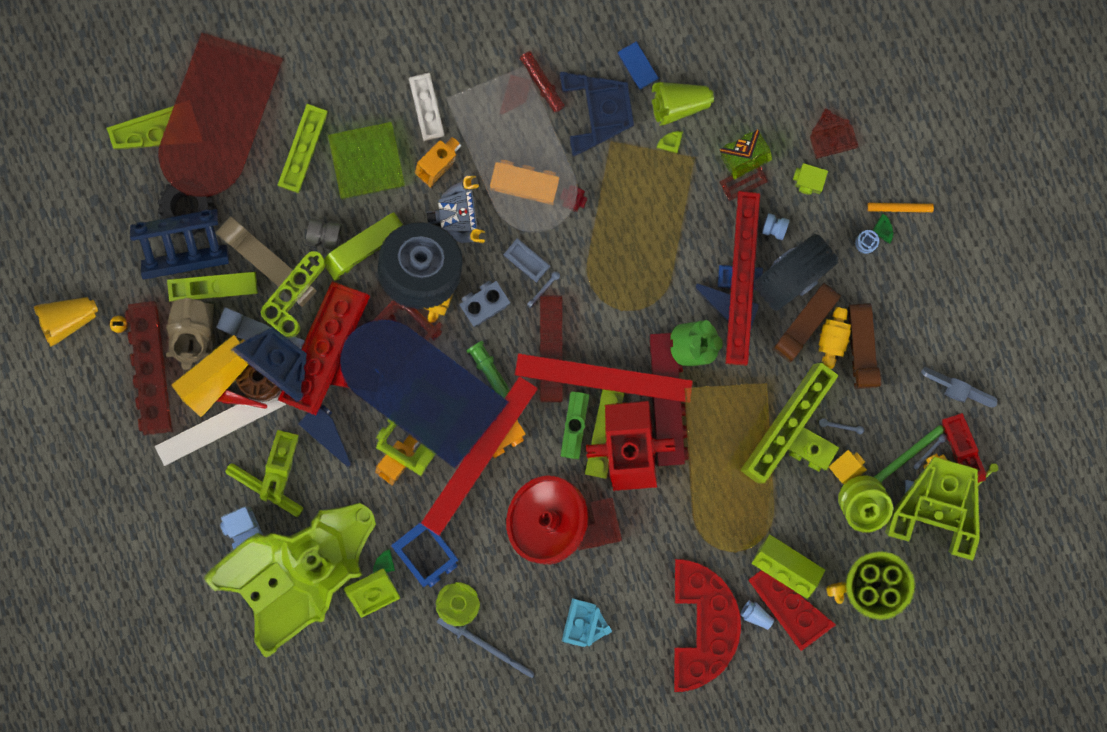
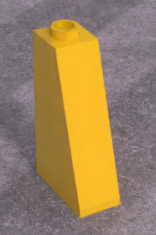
(210, 377)

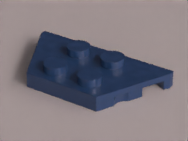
(276, 360)

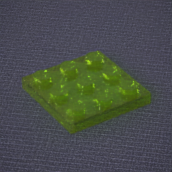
(366, 160)

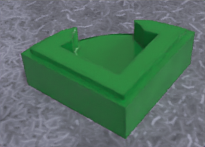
(884, 229)
(384, 561)

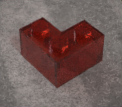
(605, 528)

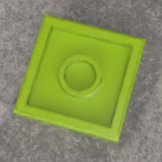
(372, 593)

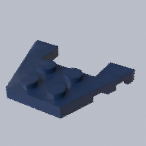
(607, 108)

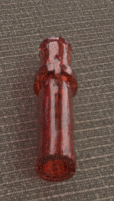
(542, 82)

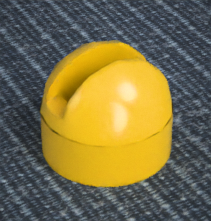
(117, 328)

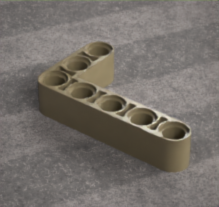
(261, 256)

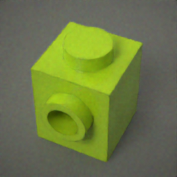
(810, 179)

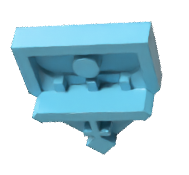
(584, 624)

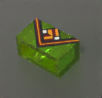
(745, 154)

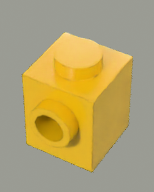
(848, 466)

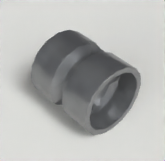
(324, 234)

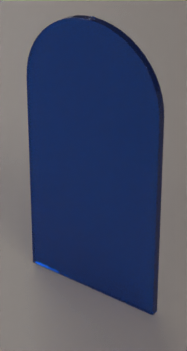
(419, 388)

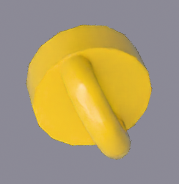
(435, 311)
(837, 590)

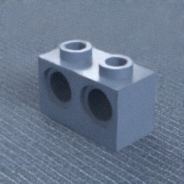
(488, 308)

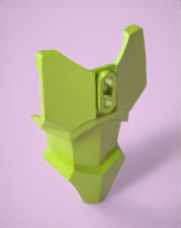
(305, 570)

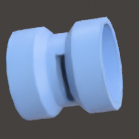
(775, 226)
(863, 242)

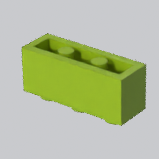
(788, 566)

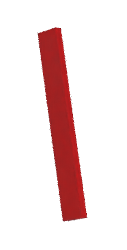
(742, 278)
(602, 377)
(478, 458)

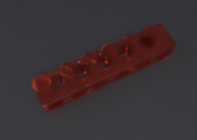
(134, 314)

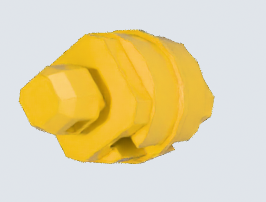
(834, 337)

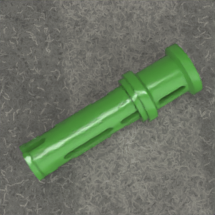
(485, 363)

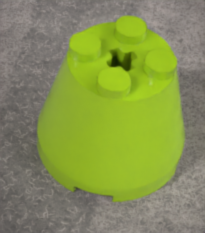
(895, 585)

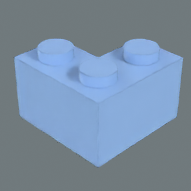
(240, 525)

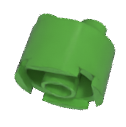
(695, 343)

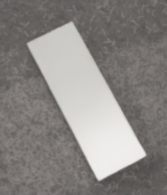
(426, 107)

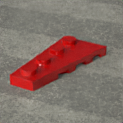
(792, 611)

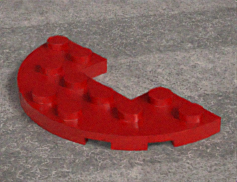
(716, 626)

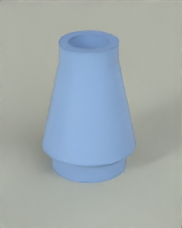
(756, 614)

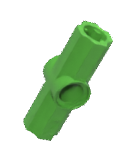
(573, 440)

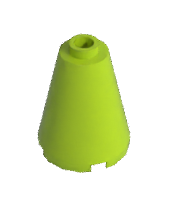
(678, 101)

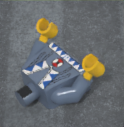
(458, 212)

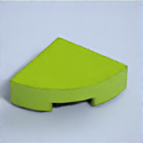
(670, 142)

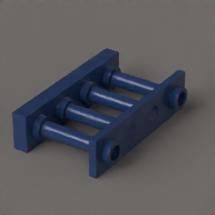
(185, 261)

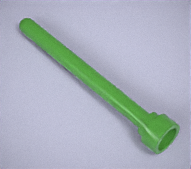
(911, 452)

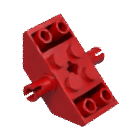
(626, 426)

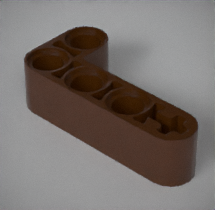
(806, 322)
(863, 346)

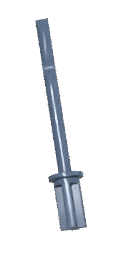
(460, 630)

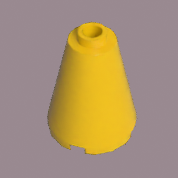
(64, 317)

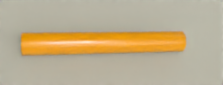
(900, 207)

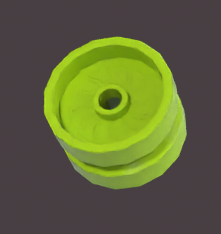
(865, 503)

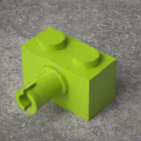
(813, 449)

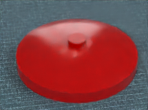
(547, 520)

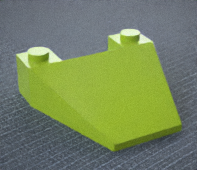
(944, 498)

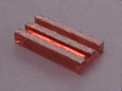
(760, 173)

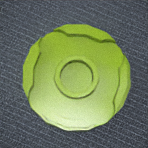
(457, 604)

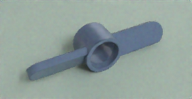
(960, 390)

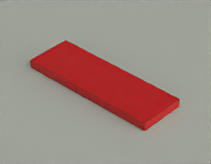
(324, 344)

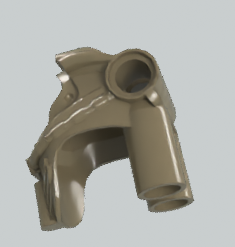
(187, 323)

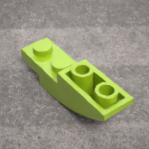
(212, 286)

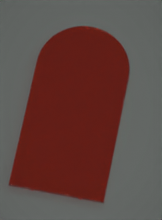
(216, 116)

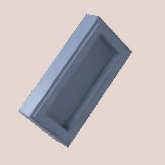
(526, 260)

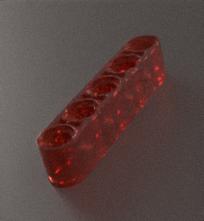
(551, 342)

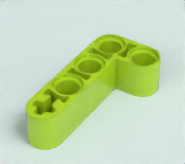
(360, 246)
(296, 290)

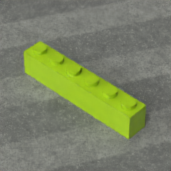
(789, 423)

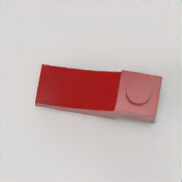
(963, 444)

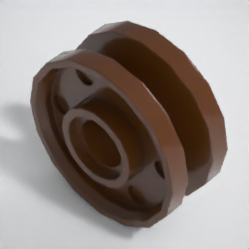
(256, 390)

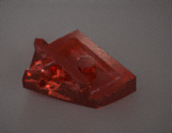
(832, 135)

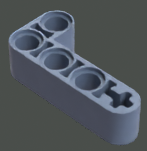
(245, 327)

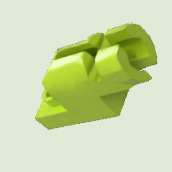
(279, 465)

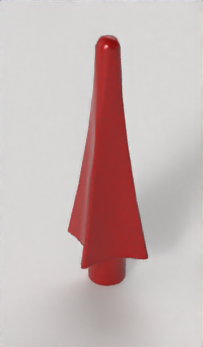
(231, 397)

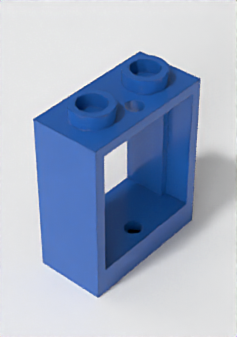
(410, 536)

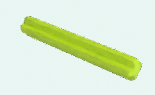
(256, 485)

